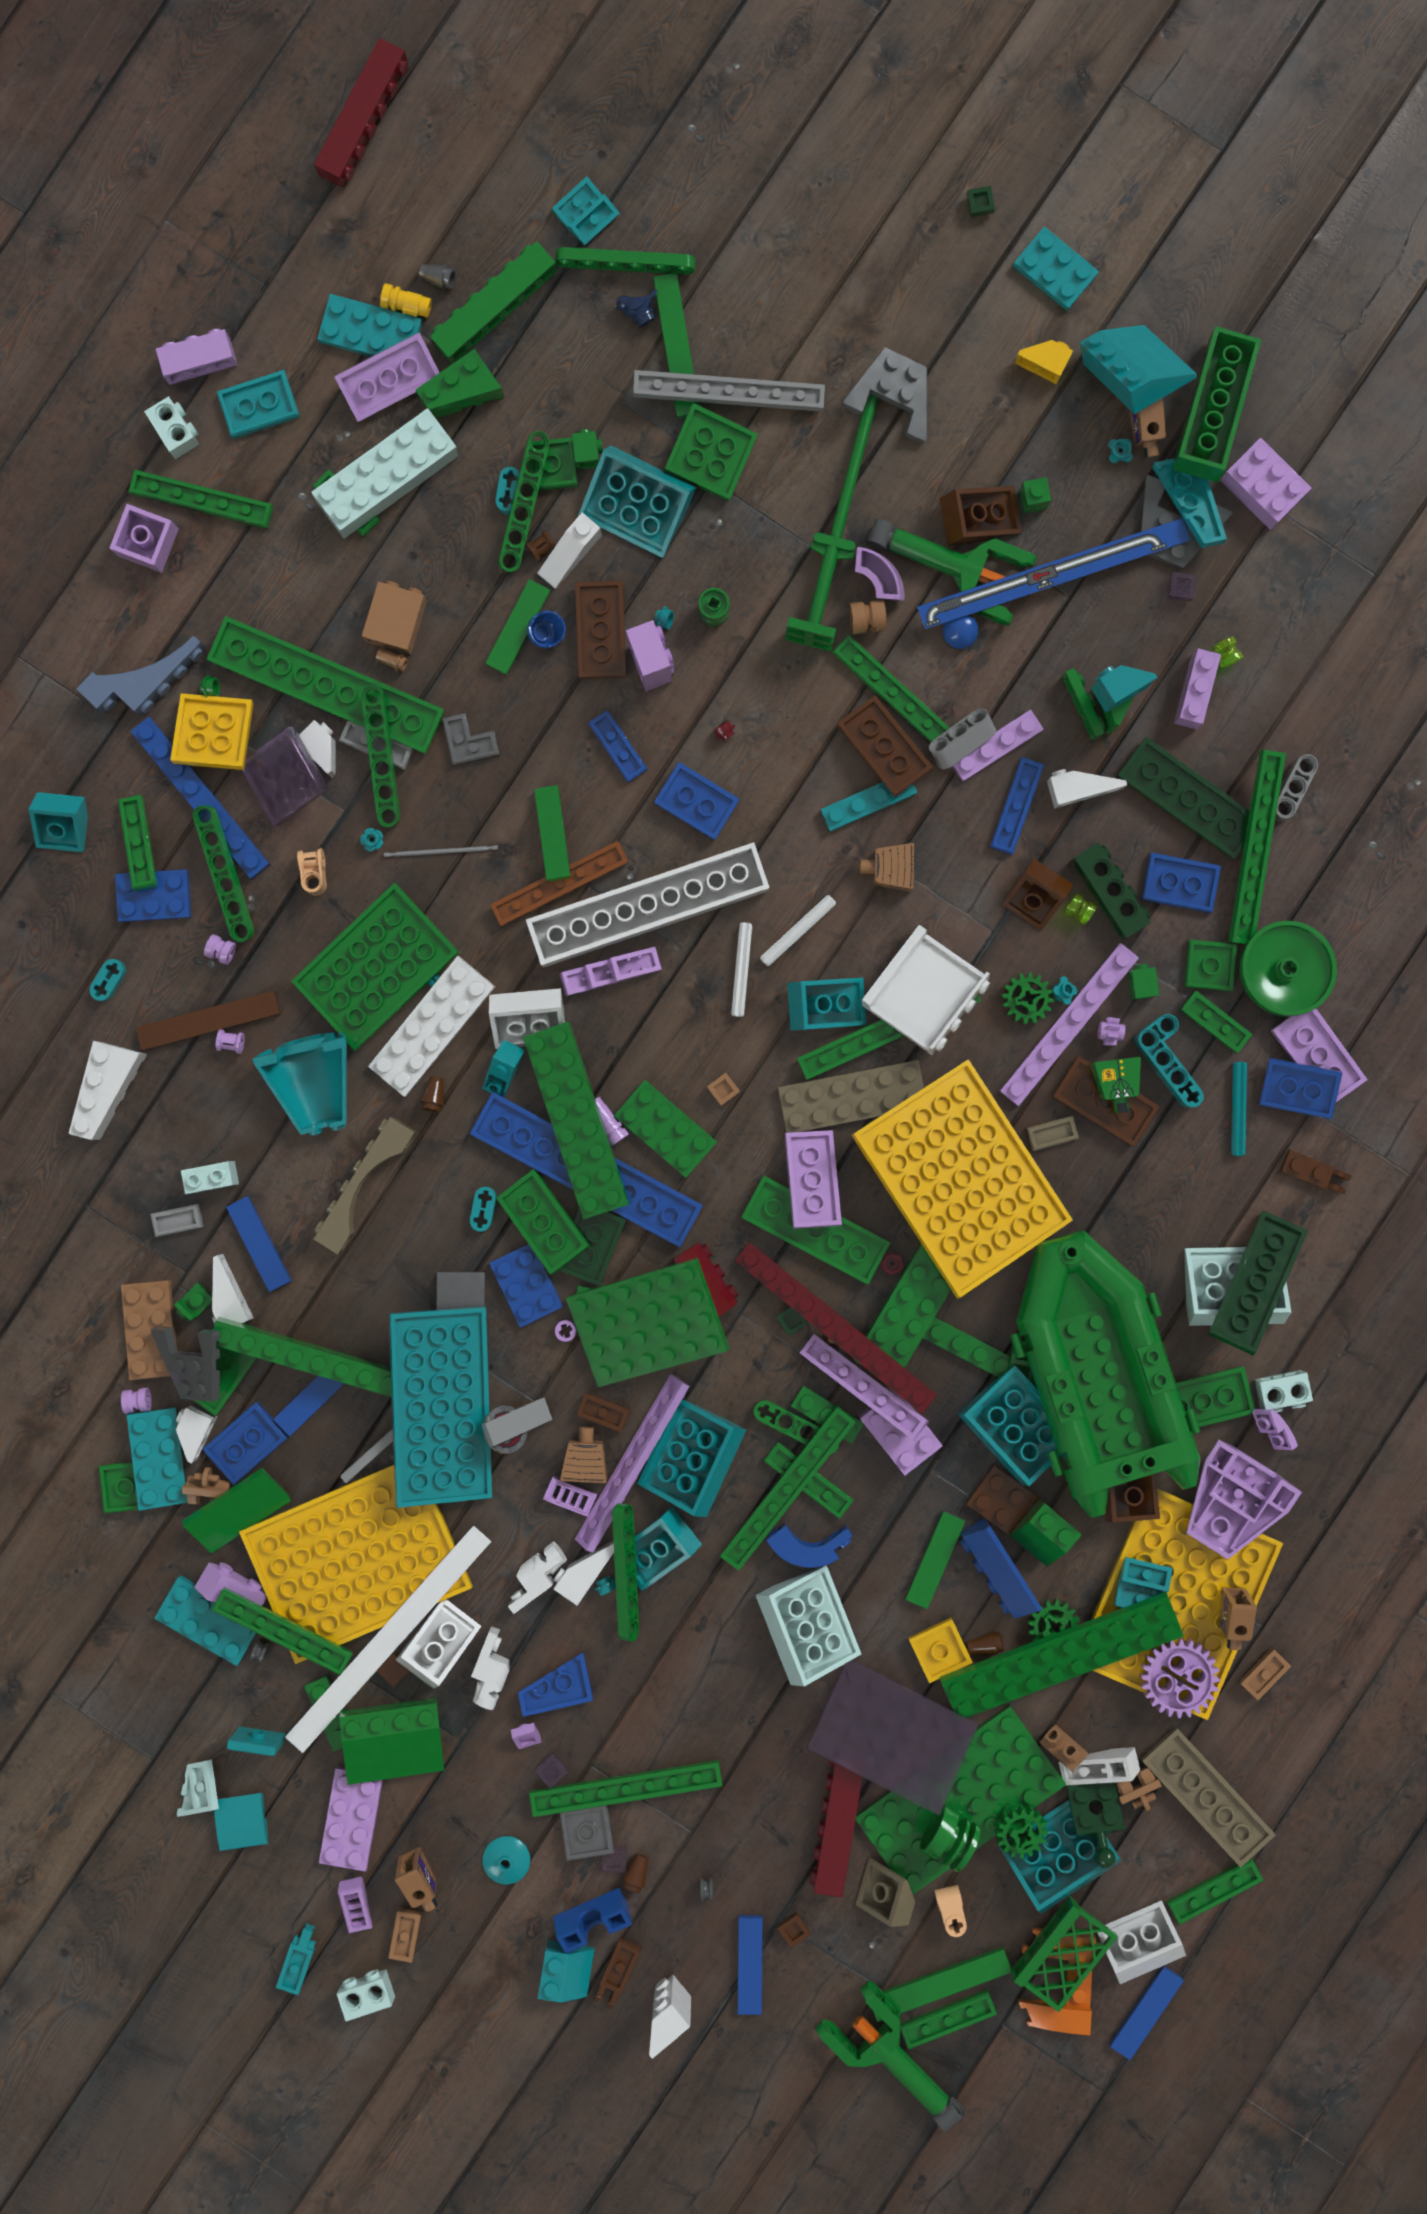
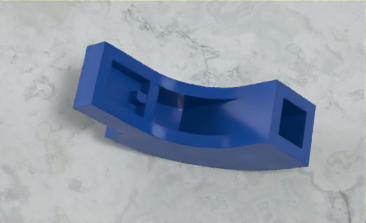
(804, 1553)

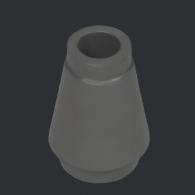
(438, 275)

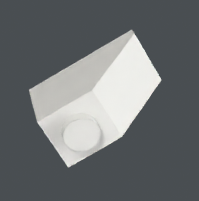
(321, 746)
(193, 1430)

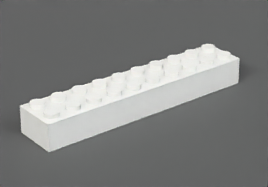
(648, 905)

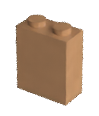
(394, 617)

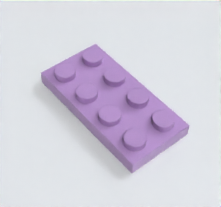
(387, 376)
(1313, 1043)
(812, 1179)
(350, 1822)

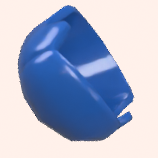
(546, 629)
(960, 632)

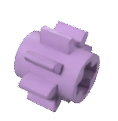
(1111, 1031)

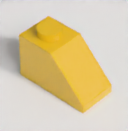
(1045, 359)

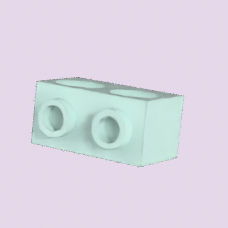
(171, 428)
(209, 1177)
(1283, 1384)
(369, 2000)

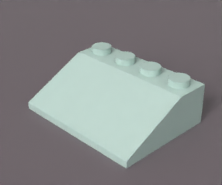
(1208, 1278)
(808, 1626)

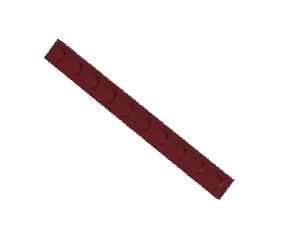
(836, 1328)

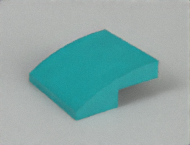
(585, 211)
(1140, 1581)
(241, 1822)

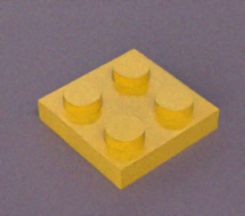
(940, 1650)

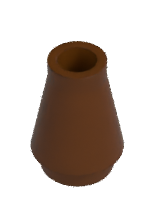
(433, 1095)
(989, 1643)
(636, 1873)

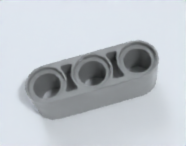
(962, 738)
(1301, 780)

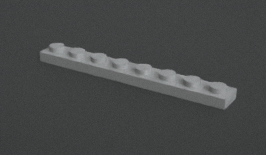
(728, 390)

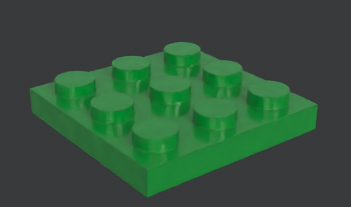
(710, 452)

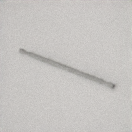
(441, 851)

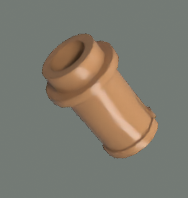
(392, 659)

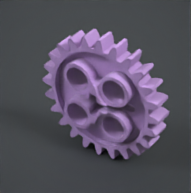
(1167, 1695)

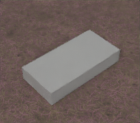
(177, 1220)

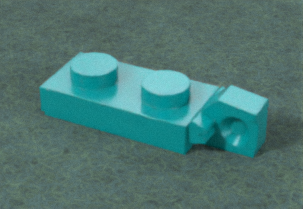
(297, 1962)

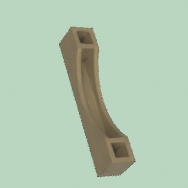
(339, 1226)

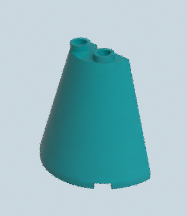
(309, 1080)

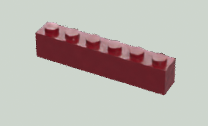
(361, 113)
(836, 1831)

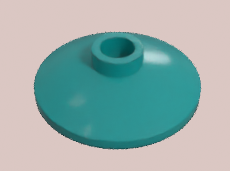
(508, 1849)

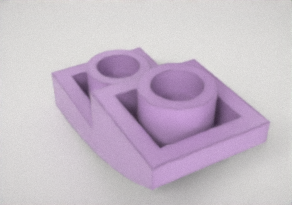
(1277, 1429)

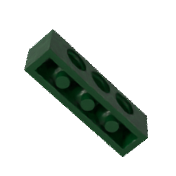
(1124, 925)

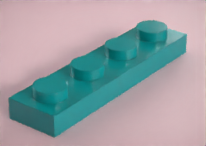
(861, 805)

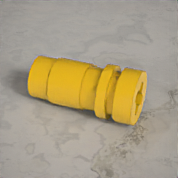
(408, 302)

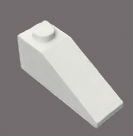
(570, 550)
(1079, 786)
(226, 1295)
(581, 1574)
(1104, 1767)

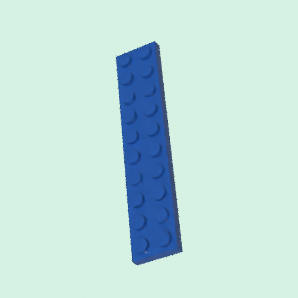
(536, 1145)

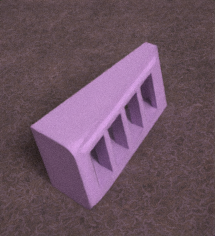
(573, 1488)
(350, 1890)

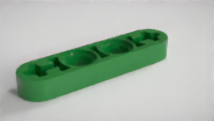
(792, 1431)

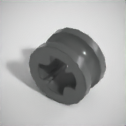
(260, 1651)
(706, 1889)

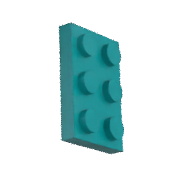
(1055, 268)

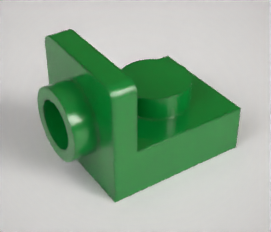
(194, 1302)

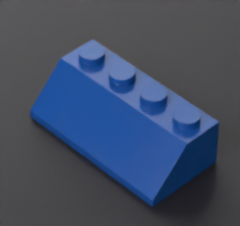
(999, 1569)

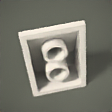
(438, 1643)

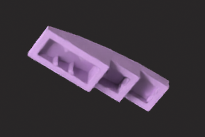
(610, 971)

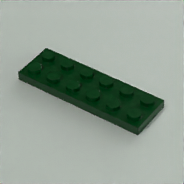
(1187, 797)
(1257, 1283)

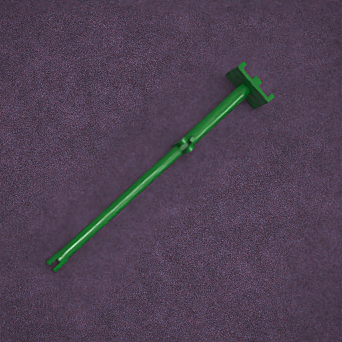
(832, 547)

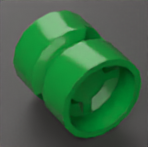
(714, 607)

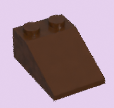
(980, 514)

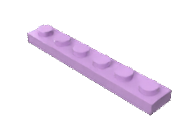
(864, 1387)

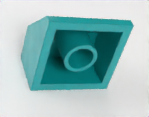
(1120, 685)
(59, 821)
(565, 1974)

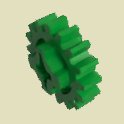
(1023, 987)
(1060, 1618)
(1021, 1832)

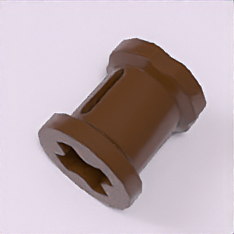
(544, 538)

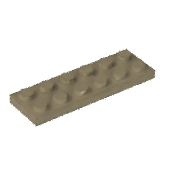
(848, 1096)
(1208, 1796)

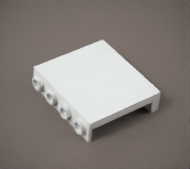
(925, 991)

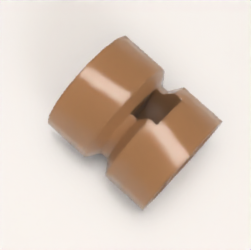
(868, 616)

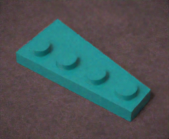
(1194, 502)

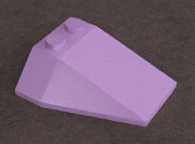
(1237, 1500)

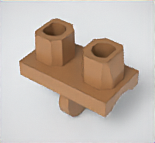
(204, 1485)
(1064, 1748)
(1147, 1784)

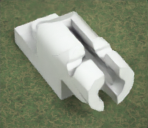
(536, 1576)
(490, 1671)

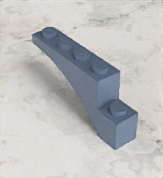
(142, 686)

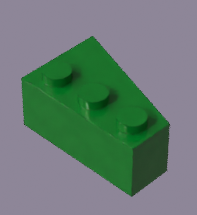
(460, 386)

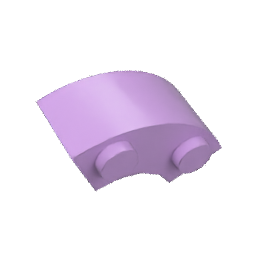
(881, 573)
(220, 1576)

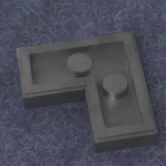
(465, 747)

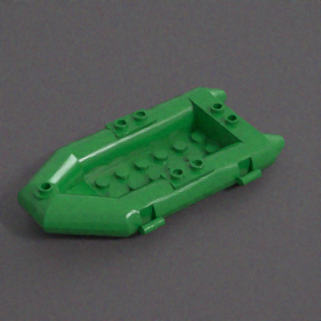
(1102, 1372)

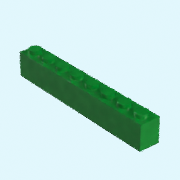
(303, 1356)

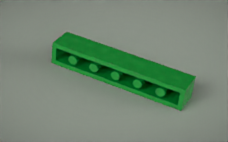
(493, 302)

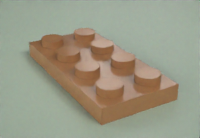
(145, 1308)

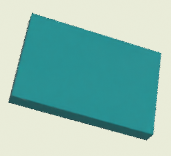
(258, 404)

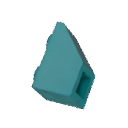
(503, 1068)

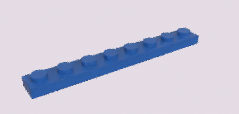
(198, 794)

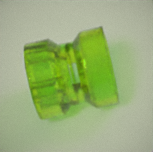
(1230, 657)
(1084, 913)

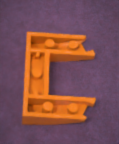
(1076, 2013)

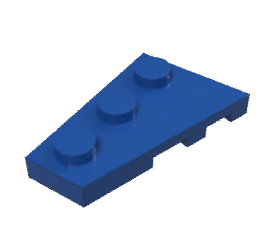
(558, 1689)

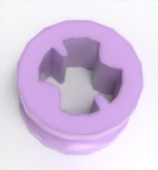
(558, 1328)

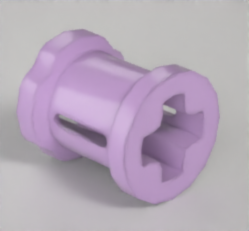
(230, 1041)

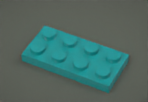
(364, 327)
(156, 1458)
(192, 1616)

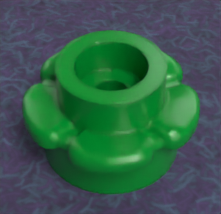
(210, 686)

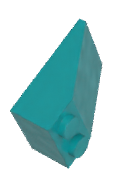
(826, 1003)
(663, 1547)

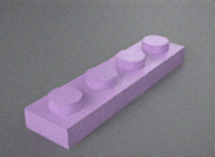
(999, 745)

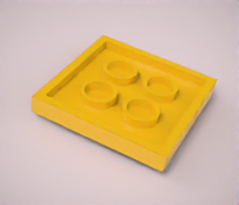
(212, 731)

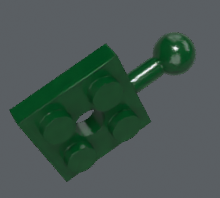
(1089, 1824)

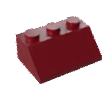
(722, 1295)

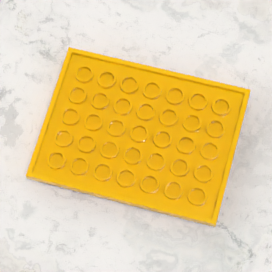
(962, 1178)
(349, 1557)
(1193, 1588)

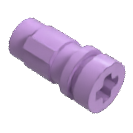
(612, 1127)

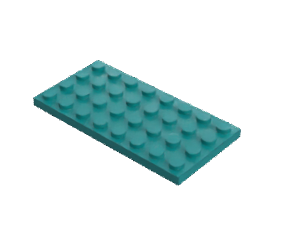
(440, 1406)

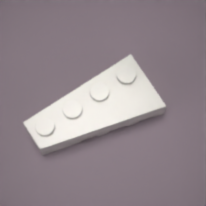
(103, 1087)

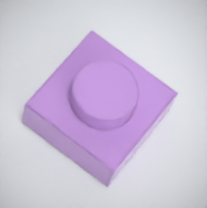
(526, 1735)

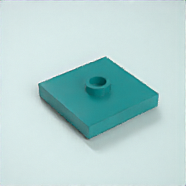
(256, 1741)

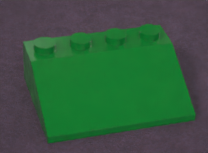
(391, 1740)

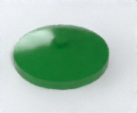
(1288, 968)

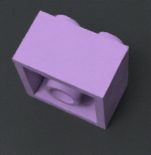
(144, 538)

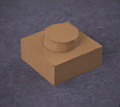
(723, 1089)

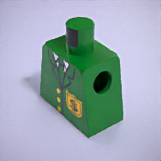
(1118, 1081)

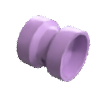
(219, 949)
(136, 1400)

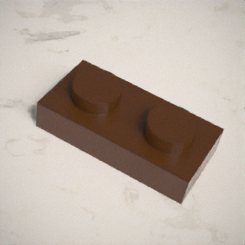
(603, 1412)

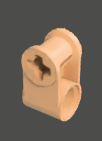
(312, 866)
(951, 1908)

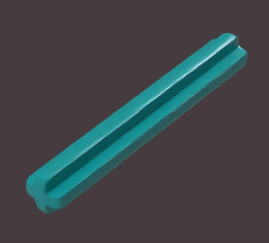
(1239, 1098)

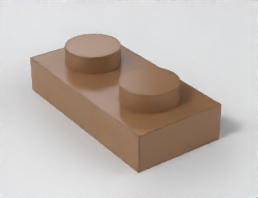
(1265, 1673)
(405, 1935)

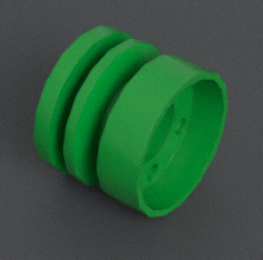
(950, 1838)

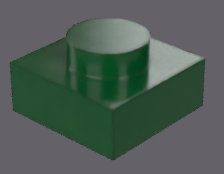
(980, 201)
(791, 1320)

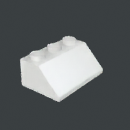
(523, 1014)
(1143, 1942)
(670, 2014)

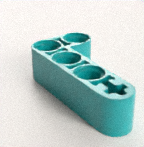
(1172, 1063)

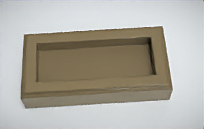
(1052, 1133)

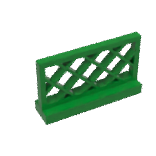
(1044, 1946)

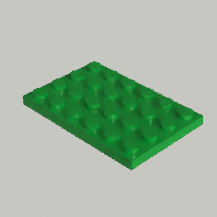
(375, 966)
(647, 1322)

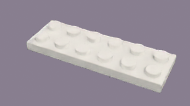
(431, 1026)

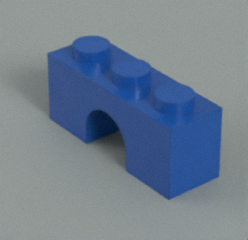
(574, 1924)

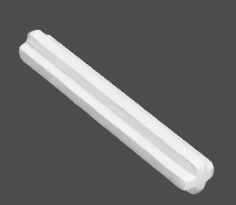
(798, 930)
(741, 969)

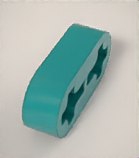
(503, 489)
(102, 977)
(477, 1207)

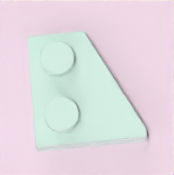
(199, 1789)

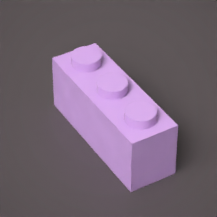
(196, 356)
(1197, 689)

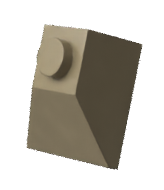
(885, 1895)

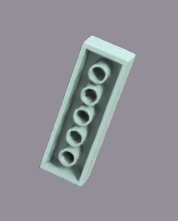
(385, 473)

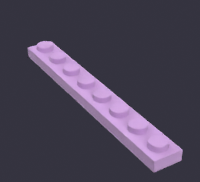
(1069, 1024)
(632, 1462)

